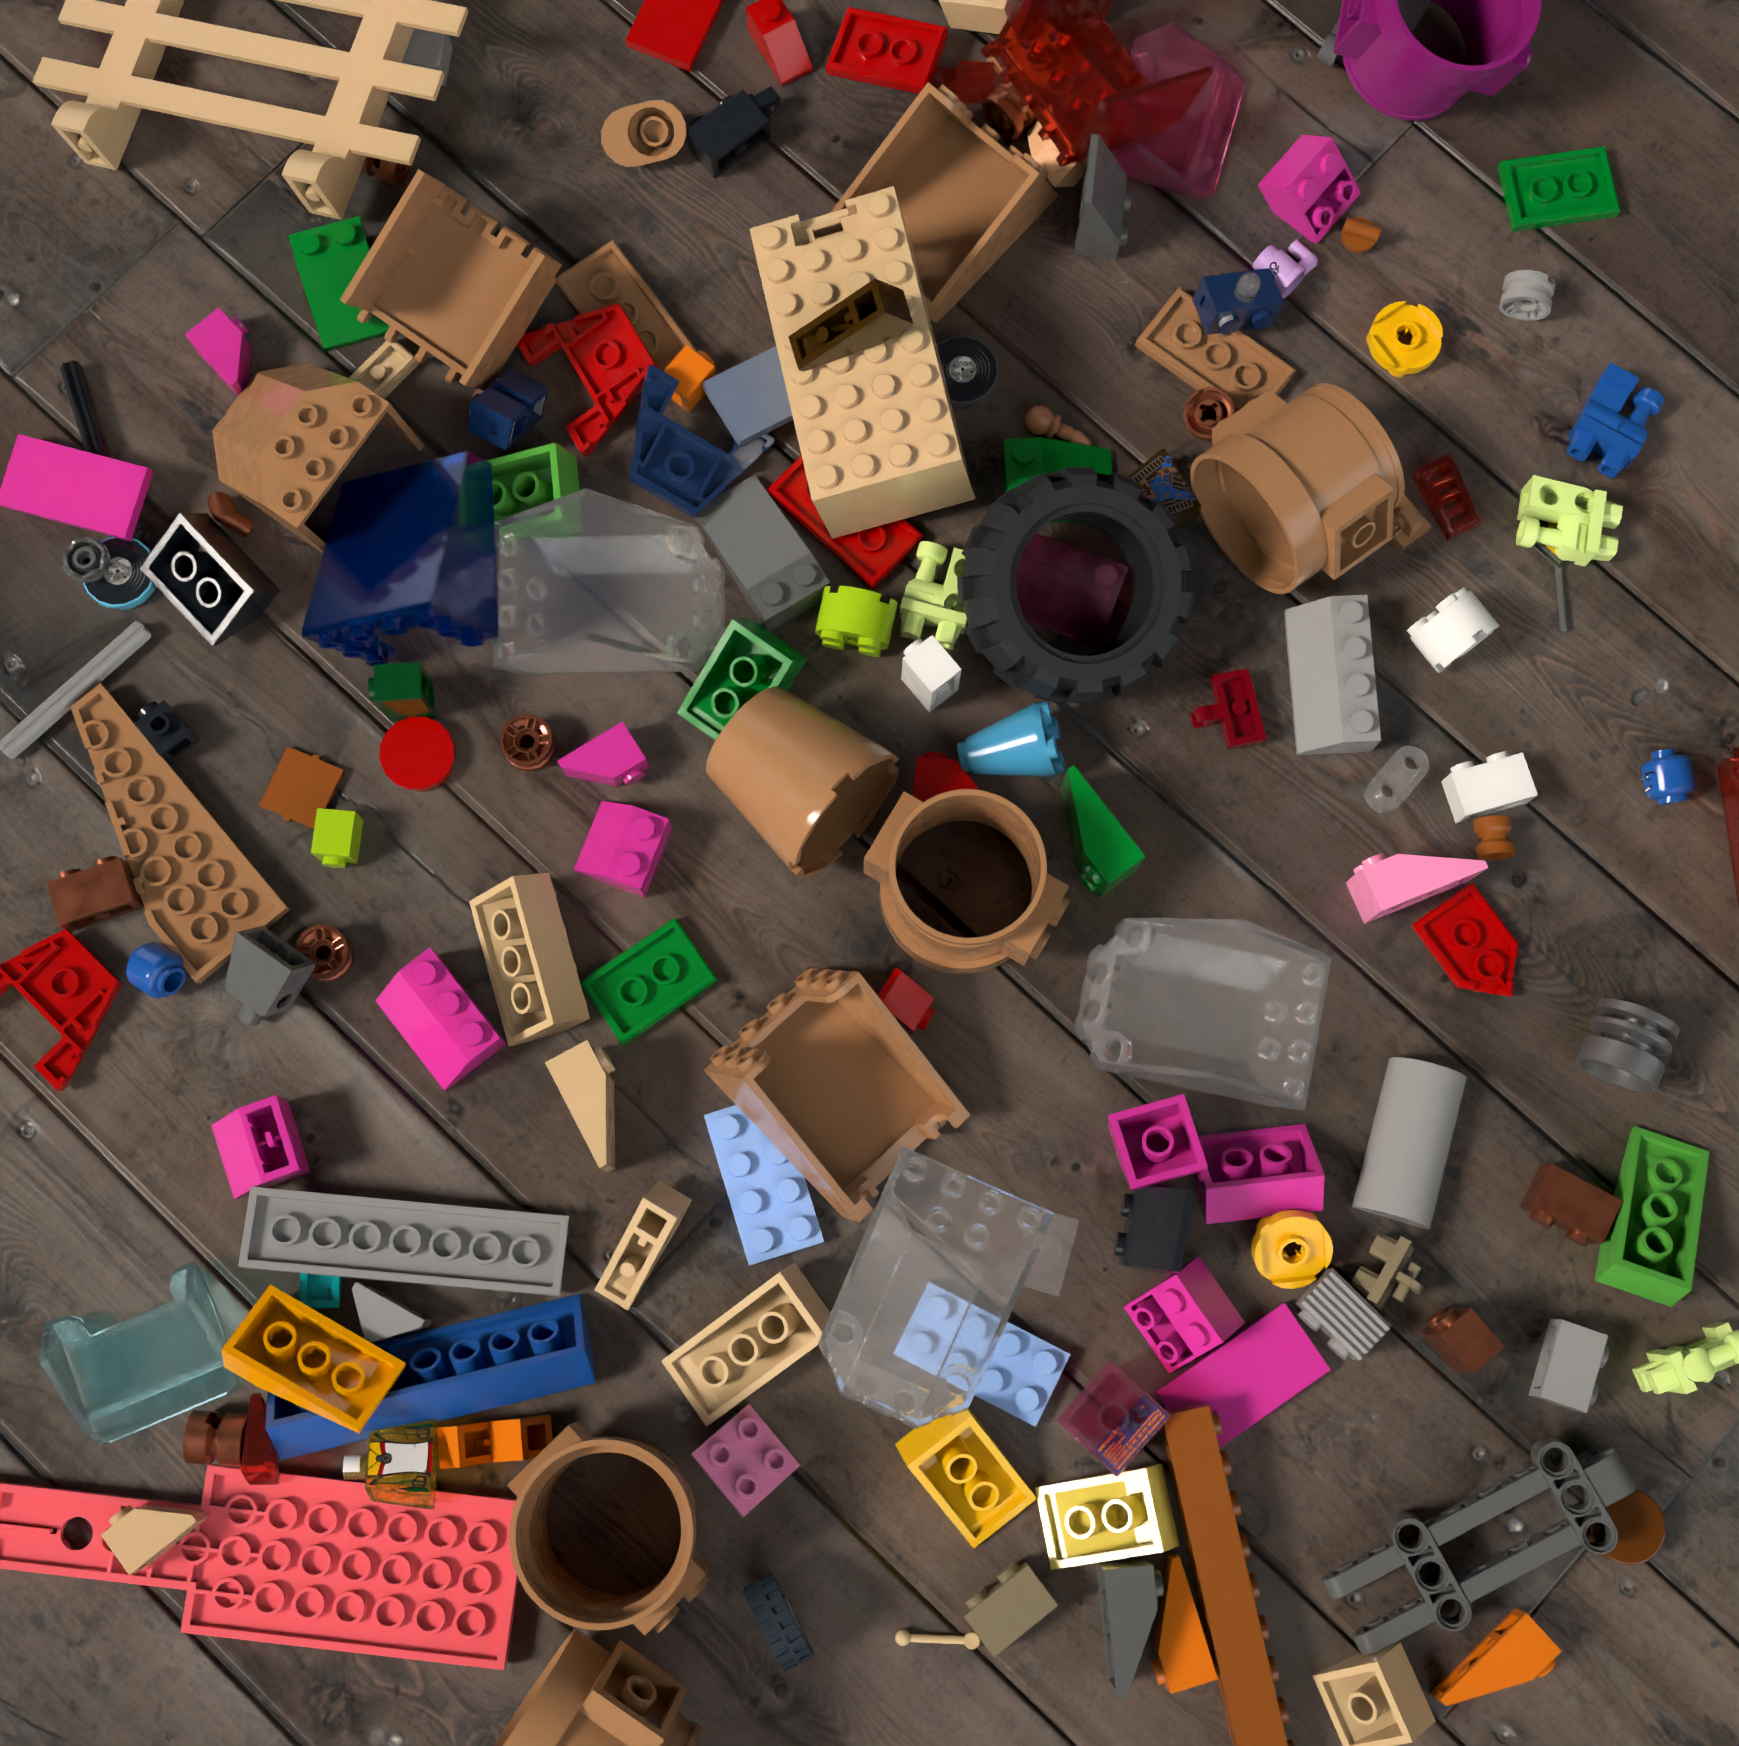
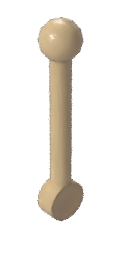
(970, 1639)

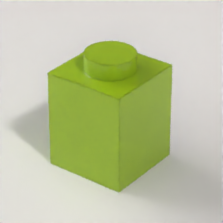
(337, 837)

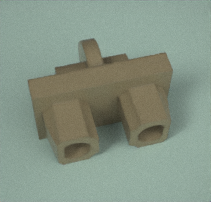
(1378, 1287)

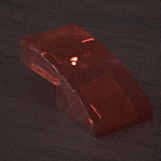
(968, 81)

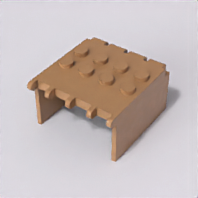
(452, 282)

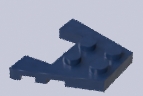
(677, 462)

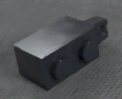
(732, 129)

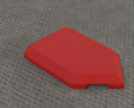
(1470, 943)

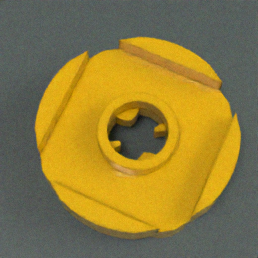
(1398, 357)
(1284, 1228)

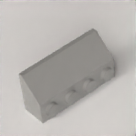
(1332, 676)

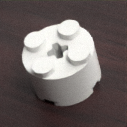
(1454, 630)

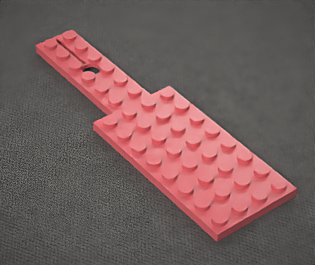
(302, 1564)

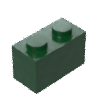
(402, 691)

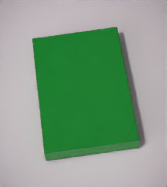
(1558, 189)
(649, 981)

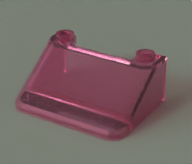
(1193, 149)

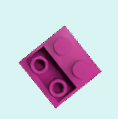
(1310, 186)
(260, 1145)
(1184, 1315)

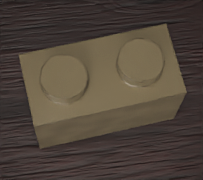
(1008, 1607)

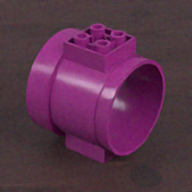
(1414, 84)

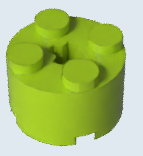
(855, 619)

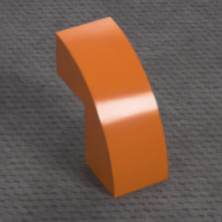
(493, 1441)

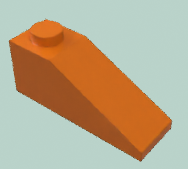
(1179, 1639)
(1505, 1658)

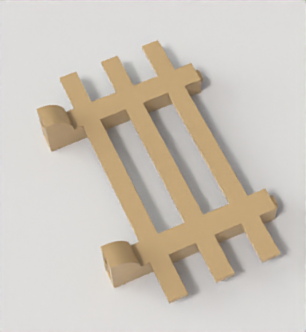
(340, 139)

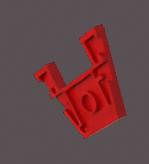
(607, 359)
(69, 991)

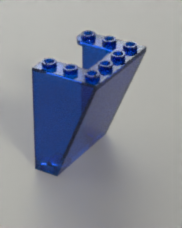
(406, 556)

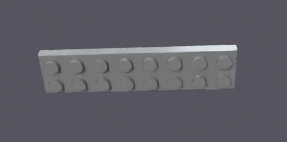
(404, 1241)

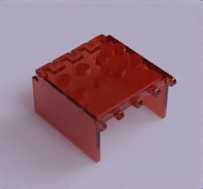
(1082, 80)

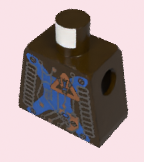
(1164, 482)

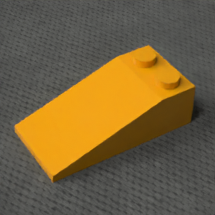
(310, 1360)

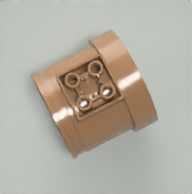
(1299, 486)
(958, 954)
(557, 1590)
(601, 1701)

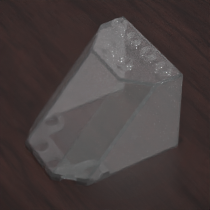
(604, 590)
(1206, 1008)
(930, 1291)

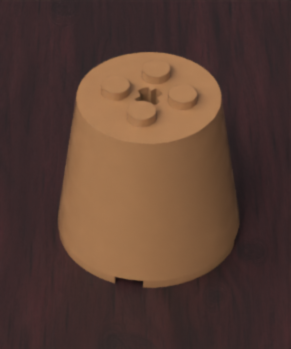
(800, 777)

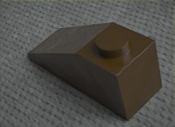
(852, 325)

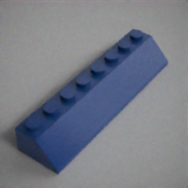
(458, 1374)

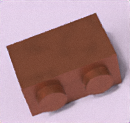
(93, 894)
(1571, 1205)
(1461, 1338)

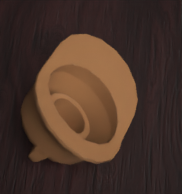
(643, 133)

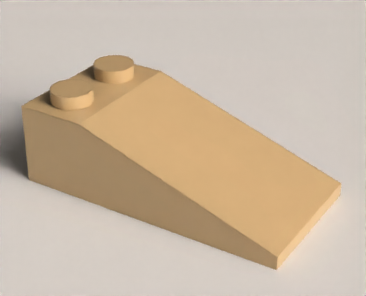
(749, 1344)

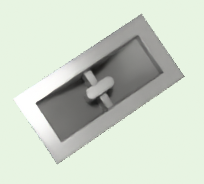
(384, 1316)

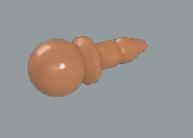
(1041, 421)

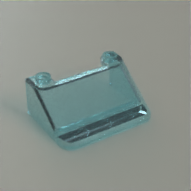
(142, 1365)

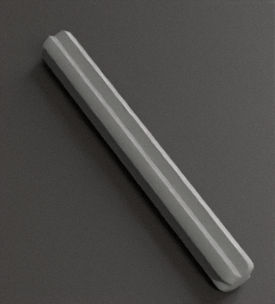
(74, 689)

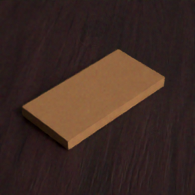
(611, 279)
(1215, 360)

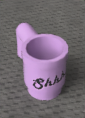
(1284, 269)

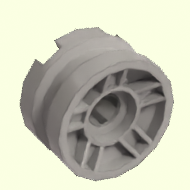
(1527, 295)

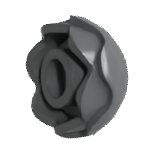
(78, 552)

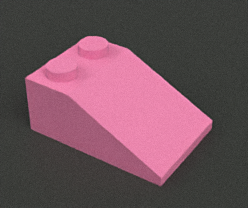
(1402, 880)

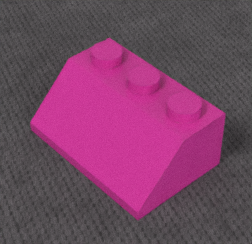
(439, 1019)
(1259, 1174)

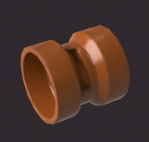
(1493, 834)

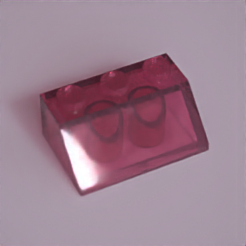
(1068, 588)

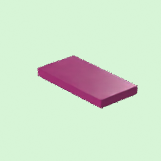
(75, 487)
(1249, 1373)

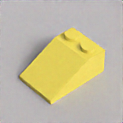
(1107, 1517)

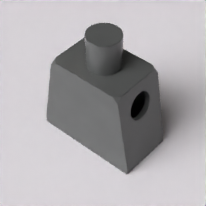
(265, 974)

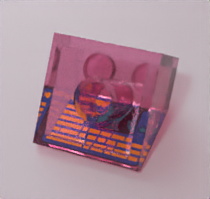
(1114, 1418)

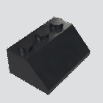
(208, 577)

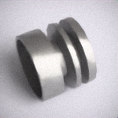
(1627, 1045)

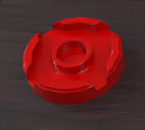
(417, 754)

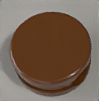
(1639, 1529)

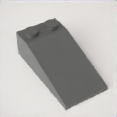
(763, 553)

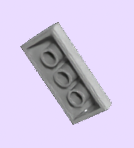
(1410, 1141)

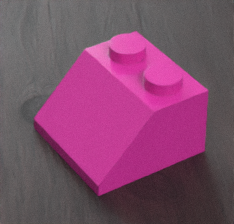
(624, 847)
(1156, 1142)

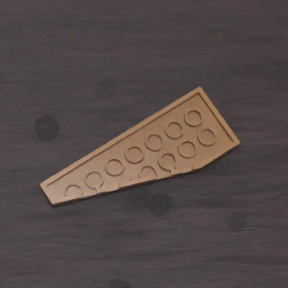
(182, 861)

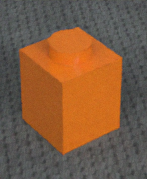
(691, 370)

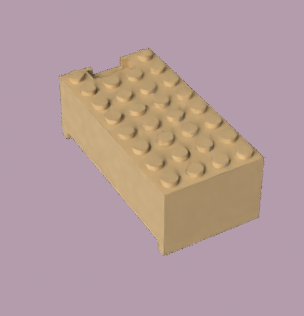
(879, 421)

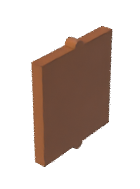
(301, 787)

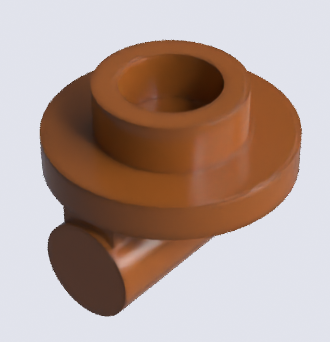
(1359, 234)

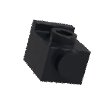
(174, 738)

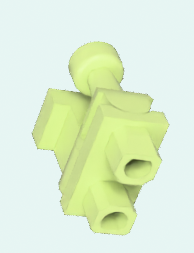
(1579, 520)
(933, 602)
(1680, 1366)

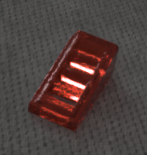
(1458, 491)
(259, 1455)

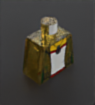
(399, 1465)

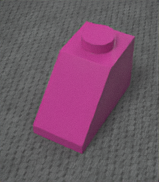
(223, 348)
(607, 759)

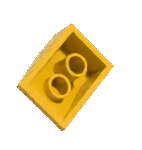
(966, 1474)

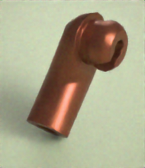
(225, 513)

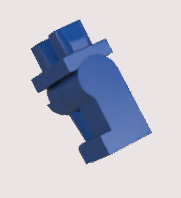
(1606, 431)

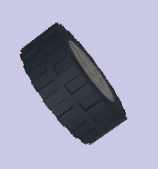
(778, 1622)

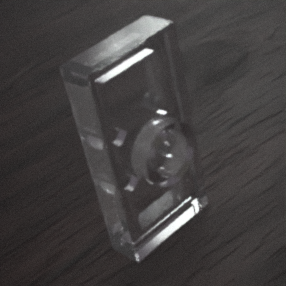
(1053, 1257)

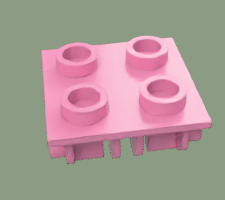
(745, 1460)

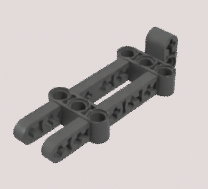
(1596, 1470)

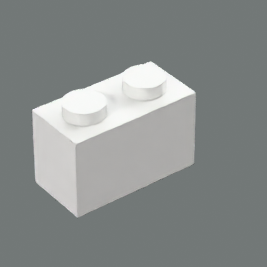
(930, 672)
(1488, 786)

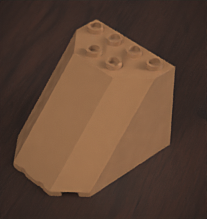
(295, 437)

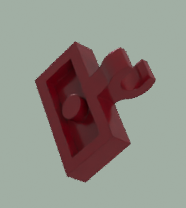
(1234, 709)

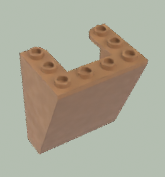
(956, 191)
(835, 1085)

